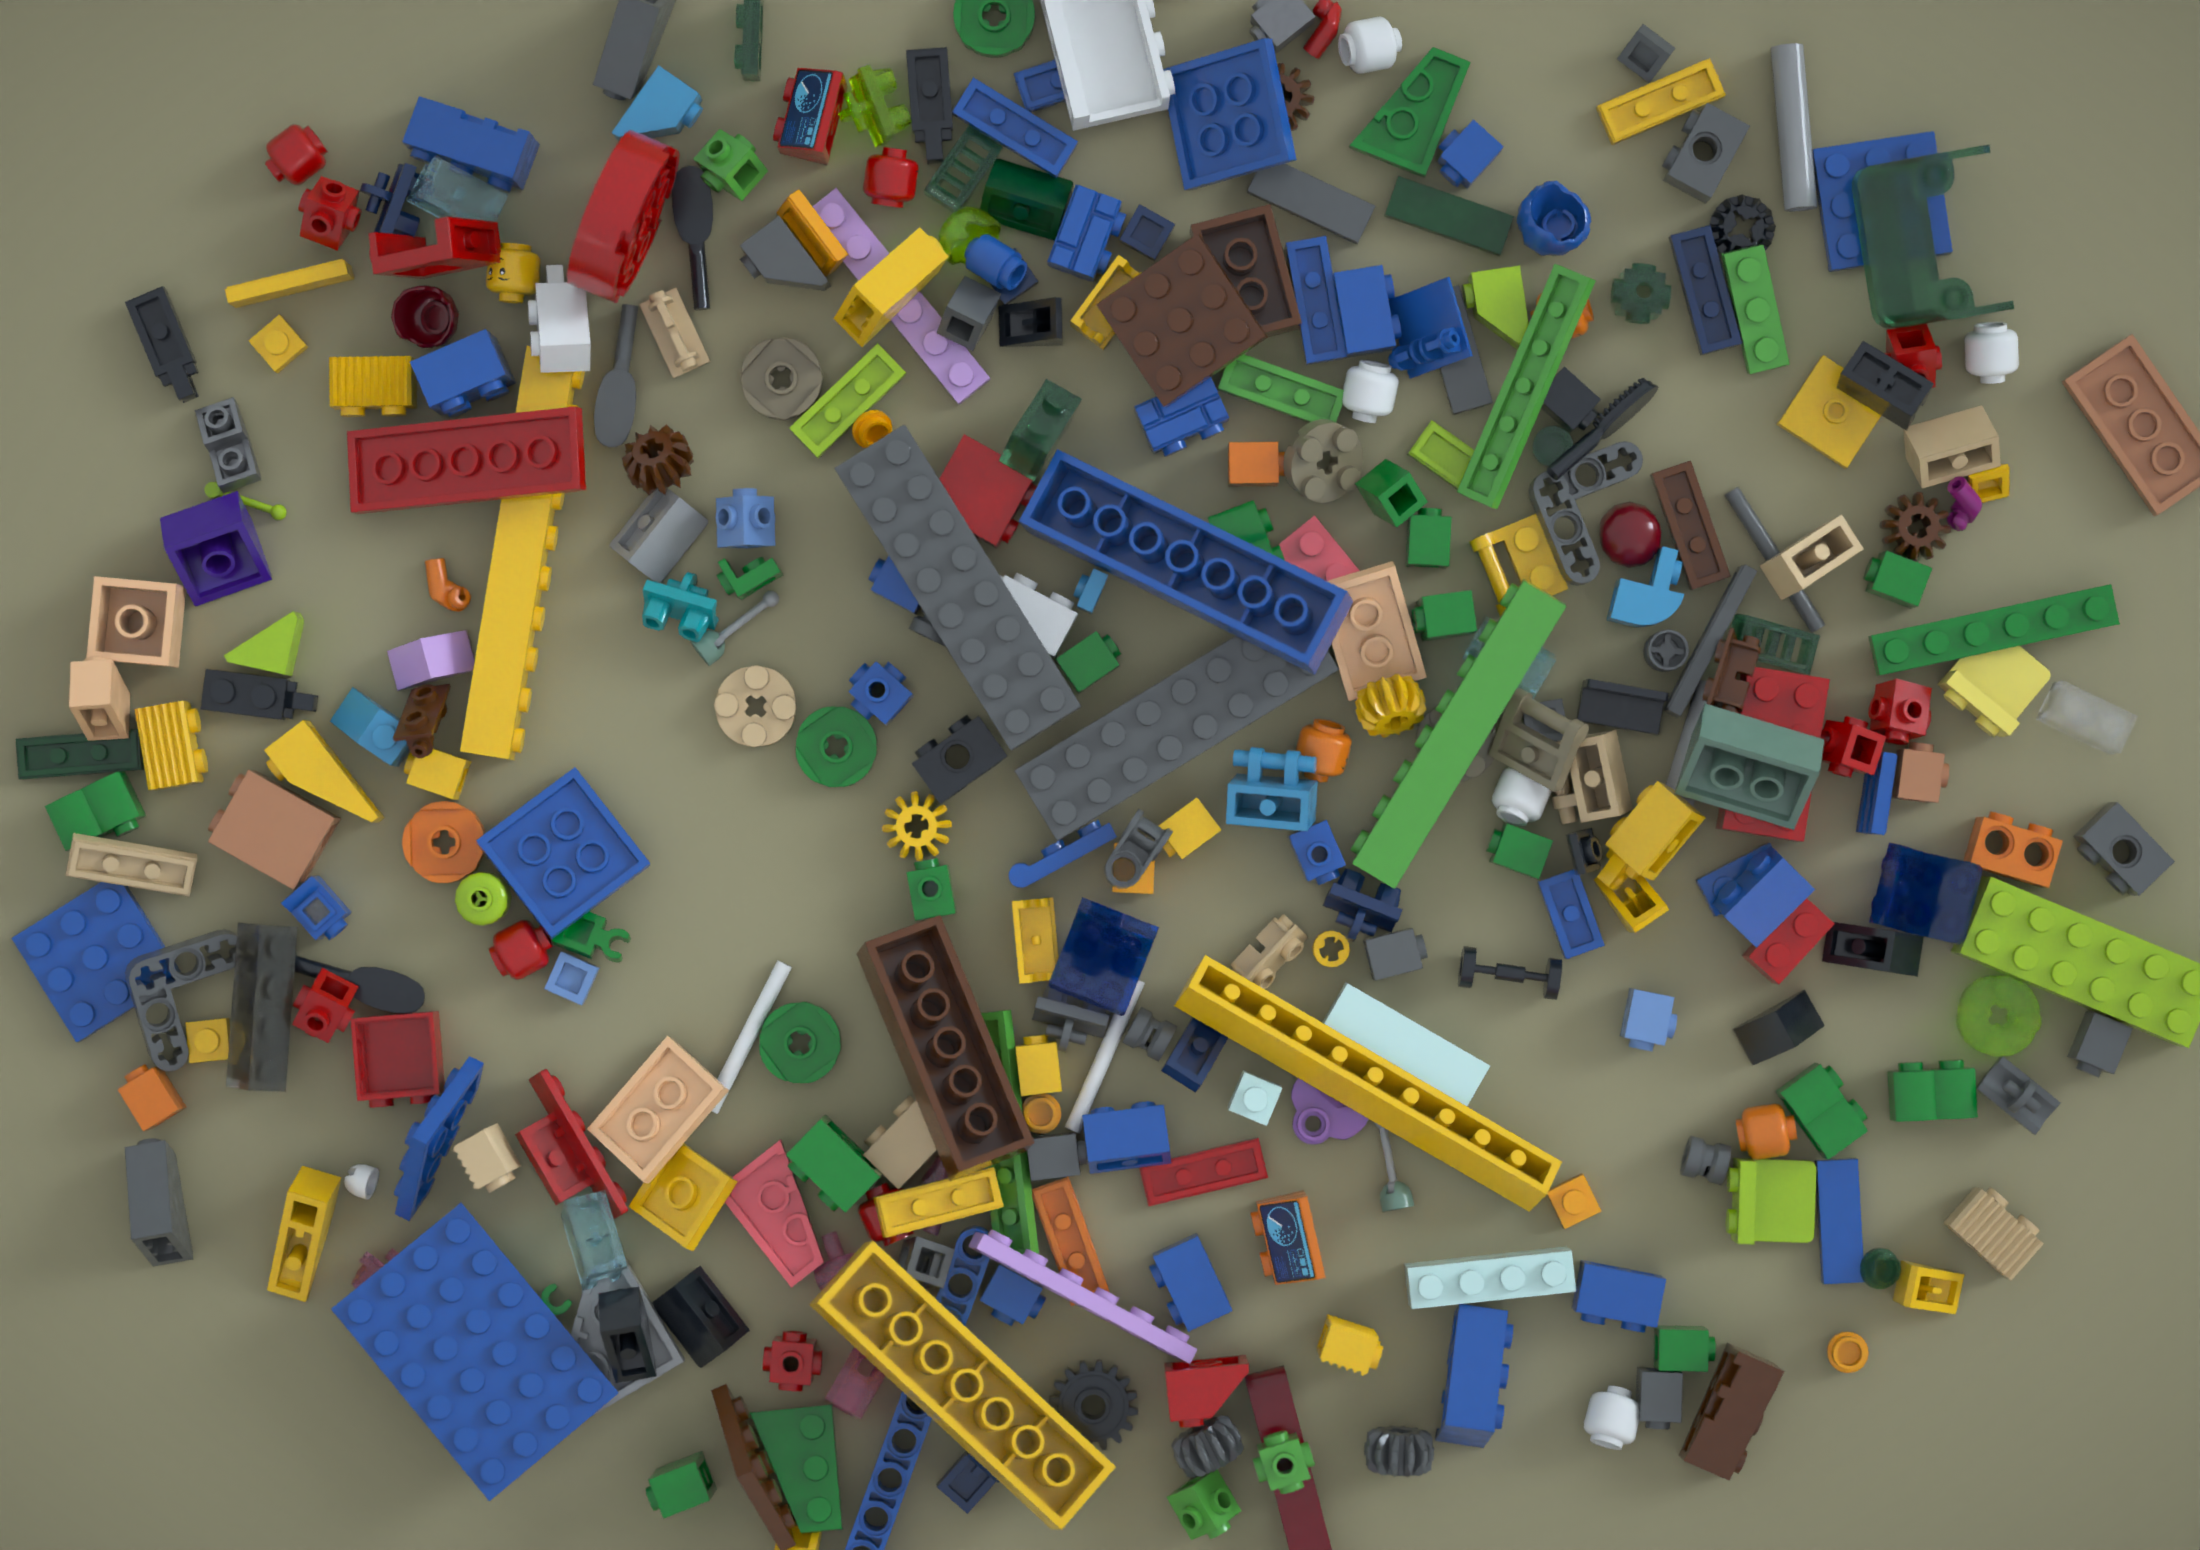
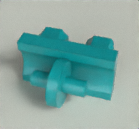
(682, 602)

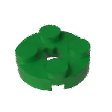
(994, 40)
(813, 742)
(823, 1046)

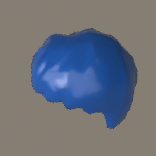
(1553, 219)

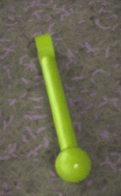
(277, 511)

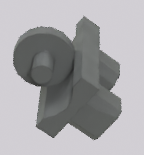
(1069, 1021)
(2017, 1095)

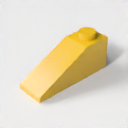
(313, 766)
(303, 1232)

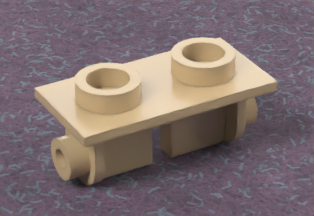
(674, 332)
(1282, 943)

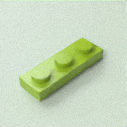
(847, 400)

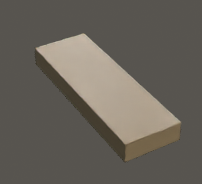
(131, 864)

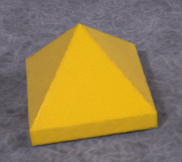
(1991, 483)

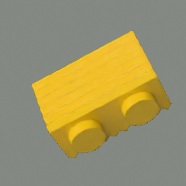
(372, 384)
(171, 745)
(1349, 1345)

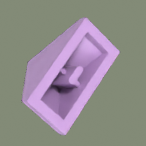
(431, 659)

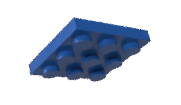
(1229, 115)
(1833, 180)
(563, 853)
(84, 955)

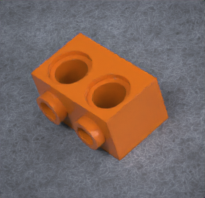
(2010, 859)

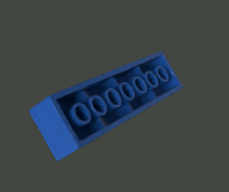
(1186, 561)

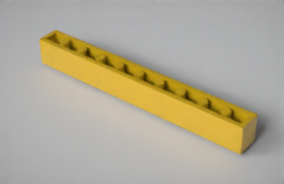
(514, 592)
(1368, 1083)

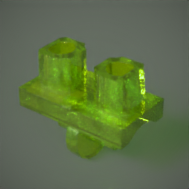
(868, 106)

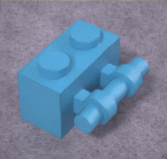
(1272, 800)

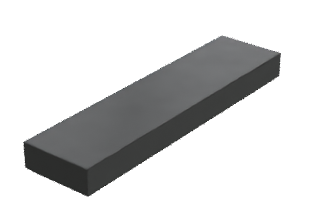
(1709, 640)

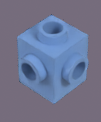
(745, 520)

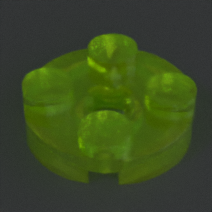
(2022, 1016)

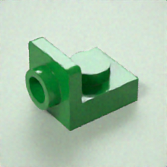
(756, 576)

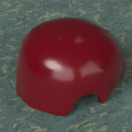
(425, 316)
(1630, 534)

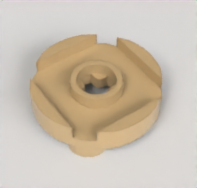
(779, 708)

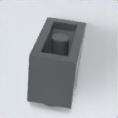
(781, 258)

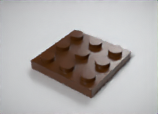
(1182, 320)

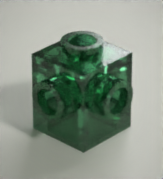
(1629, 304)

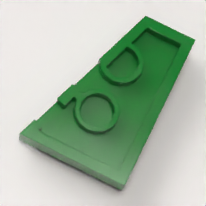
(1415, 116)
(805, 1462)

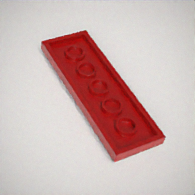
(466, 460)

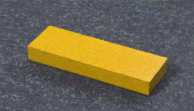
(1660, 101)
(289, 283)
(938, 1202)

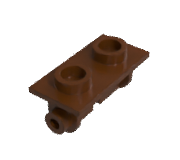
(1733, 658)
(422, 718)

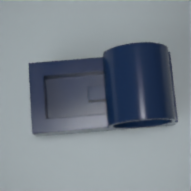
(966, 1482)

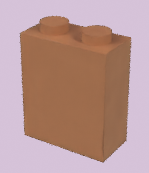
(272, 828)

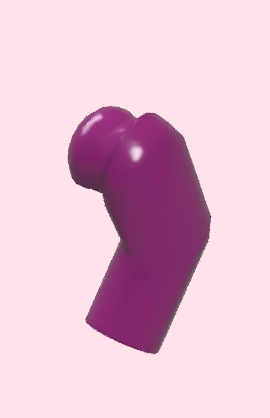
(1966, 504)

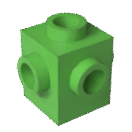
(724, 159)
(1279, 1446)
(1204, 1505)

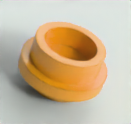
(871, 427)
(1041, 1113)
(1847, 1352)

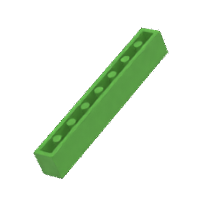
(1458, 733)

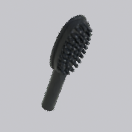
(694, 220)
(1614, 418)
(377, 986)

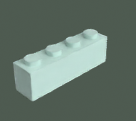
(1406, 1044)
(1490, 1277)

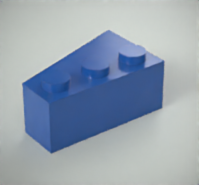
(471, 144)
(1475, 1376)

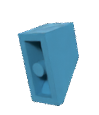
(661, 107)
(370, 727)

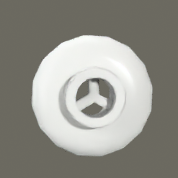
(1369, 45)
(1991, 352)
(1370, 390)
(1519, 798)
(1612, 1418)

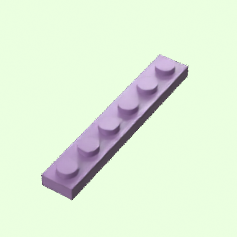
(917, 319)
(1069, 1287)

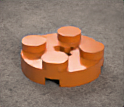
(427, 825)

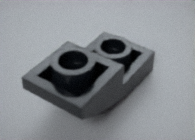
(1584, 851)

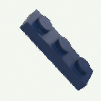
(1705, 290)

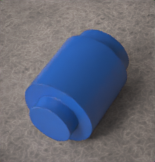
(995, 262)

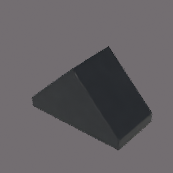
(1031, 323)
(1779, 1028)

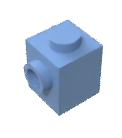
(1648, 1019)

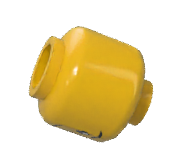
(515, 274)

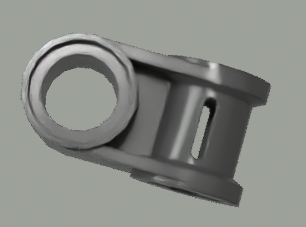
(1137, 848)

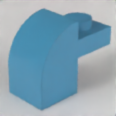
(1650, 604)

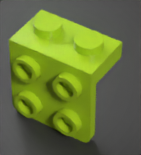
(1771, 1200)

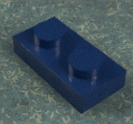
(1194, 1054)

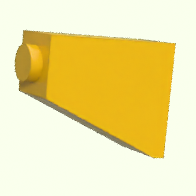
(890, 286)

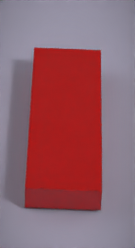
(1204, 1172)

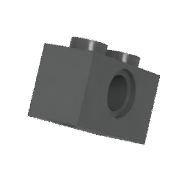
(1724, 137)
(2145, 857)

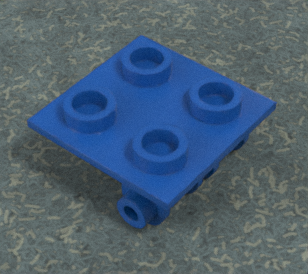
(1429, 329)

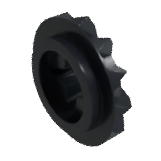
(1747, 208)

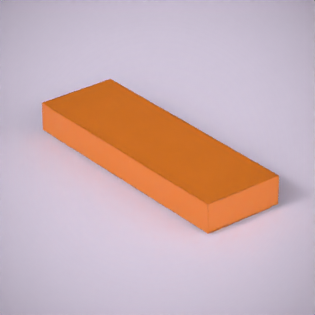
(1068, 1232)

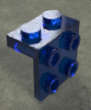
(1925, 894)

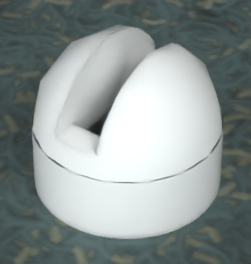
(362, 1180)

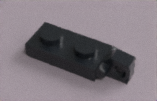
(930, 99)
(164, 341)
(253, 695)

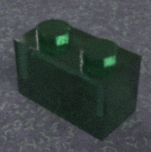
(1040, 430)

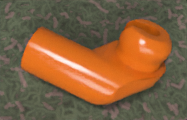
(442, 589)

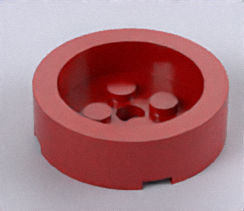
(622, 216)

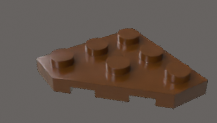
(753, 1467)

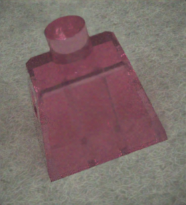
(851, 1390)

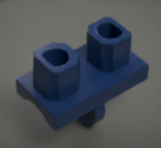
(391, 218)
(1361, 911)

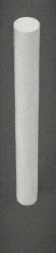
(752, 1027)
(1101, 1063)

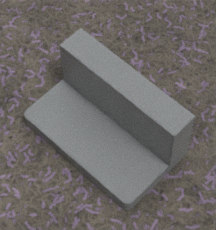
(659, 534)

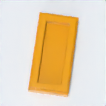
(812, 233)

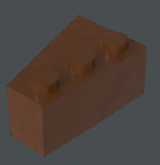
(1730, 1412)

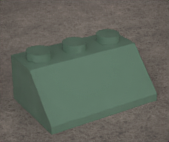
(1750, 766)

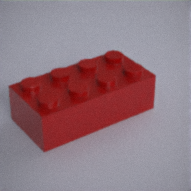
(1792, 703)

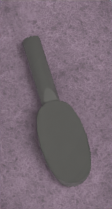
(617, 392)

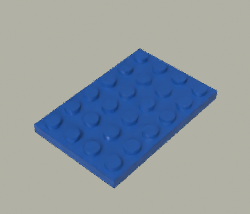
(475, 1351)

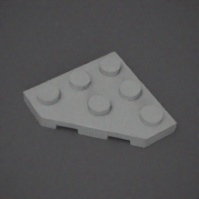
(587, 1334)

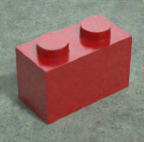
(1789, 942)

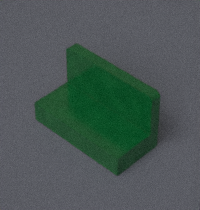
(1026, 198)

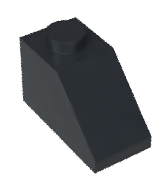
(1873, 949)
(626, 1334)

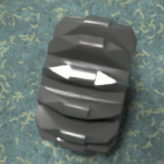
(1207, 1446)
(1399, 1451)

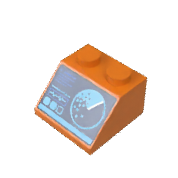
(1289, 1239)

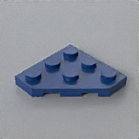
(434, 1137)

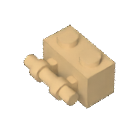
(1597, 781)

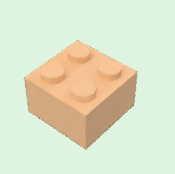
(136, 621)

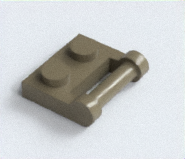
(1530, 750)

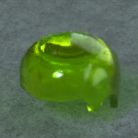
(962, 228)

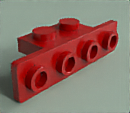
(562, 1150)

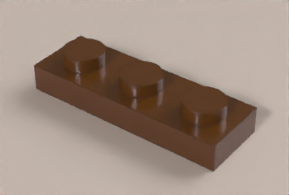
(1690, 525)

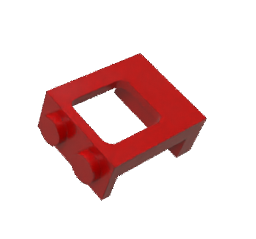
(460, 247)

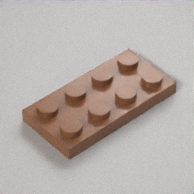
(2139, 423)

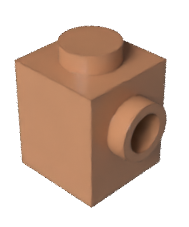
(1920, 773)

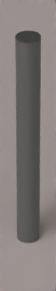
(1769, 550)

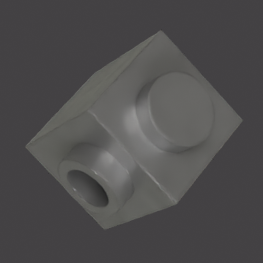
(1280, 21)

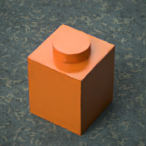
(1254, 464)
(150, 1096)

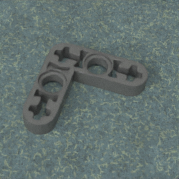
(1567, 493)
(160, 990)

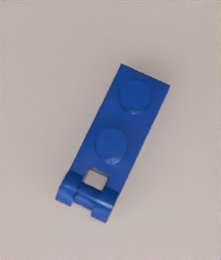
(1059, 854)

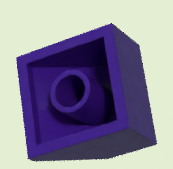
(215, 548)

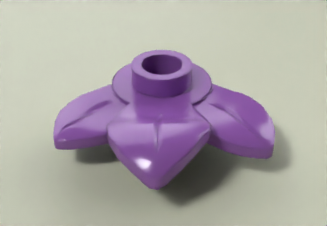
(1335, 1118)

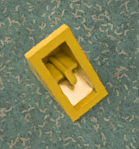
(1634, 902)
(1928, 1288)

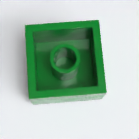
(833, 1165)

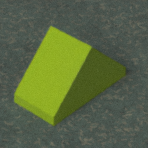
(272, 648)

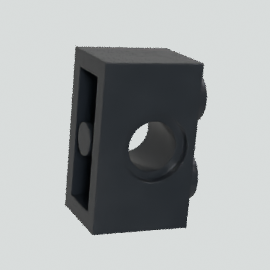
(983, 754)

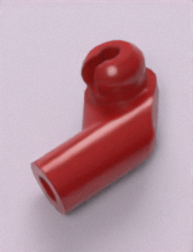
(1326, 30)

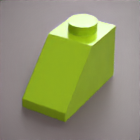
(1498, 302)

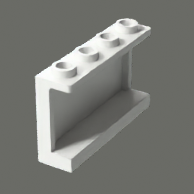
(1107, 59)

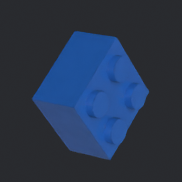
(463, 374)

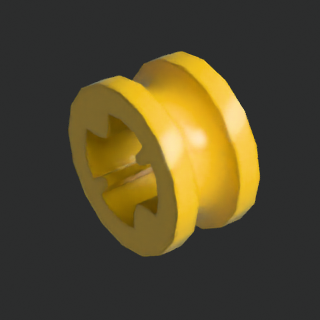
(1341, 954)

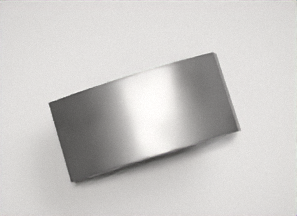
(228, 445)

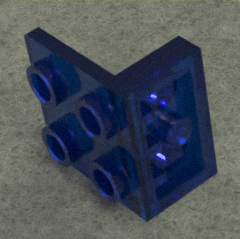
(1103, 957)

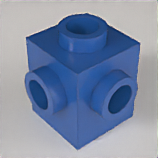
(892, 701)

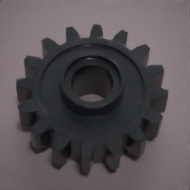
(1107, 1386)

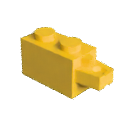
(1649, 835)

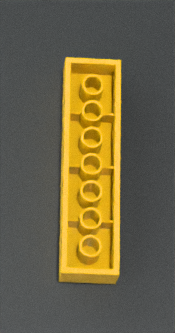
(962, 1385)

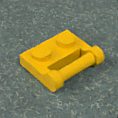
(1528, 554)

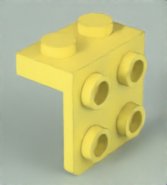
(1995, 687)

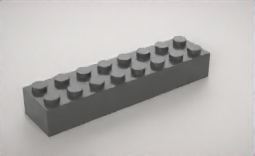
(958, 587)
(1161, 731)

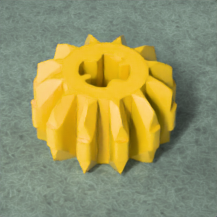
(1390, 705)
(906, 816)

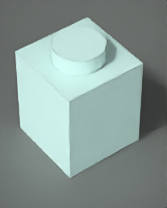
(1254, 1097)

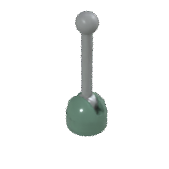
(712, 643)
(1395, 1193)

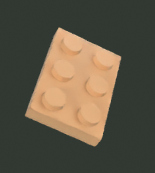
(1376, 631)
(657, 1109)

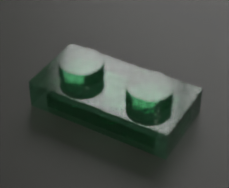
(749, 54)

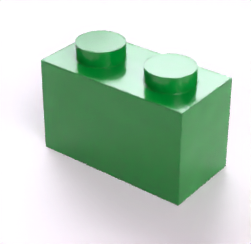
(1444, 616)
(681, 1485)

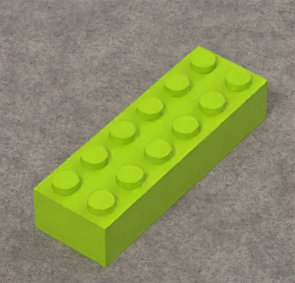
(2083, 961)

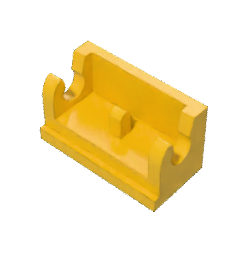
(1088, 318)
(1035, 939)

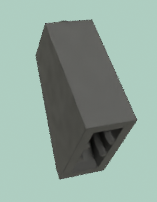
(631, 46)
(157, 1203)

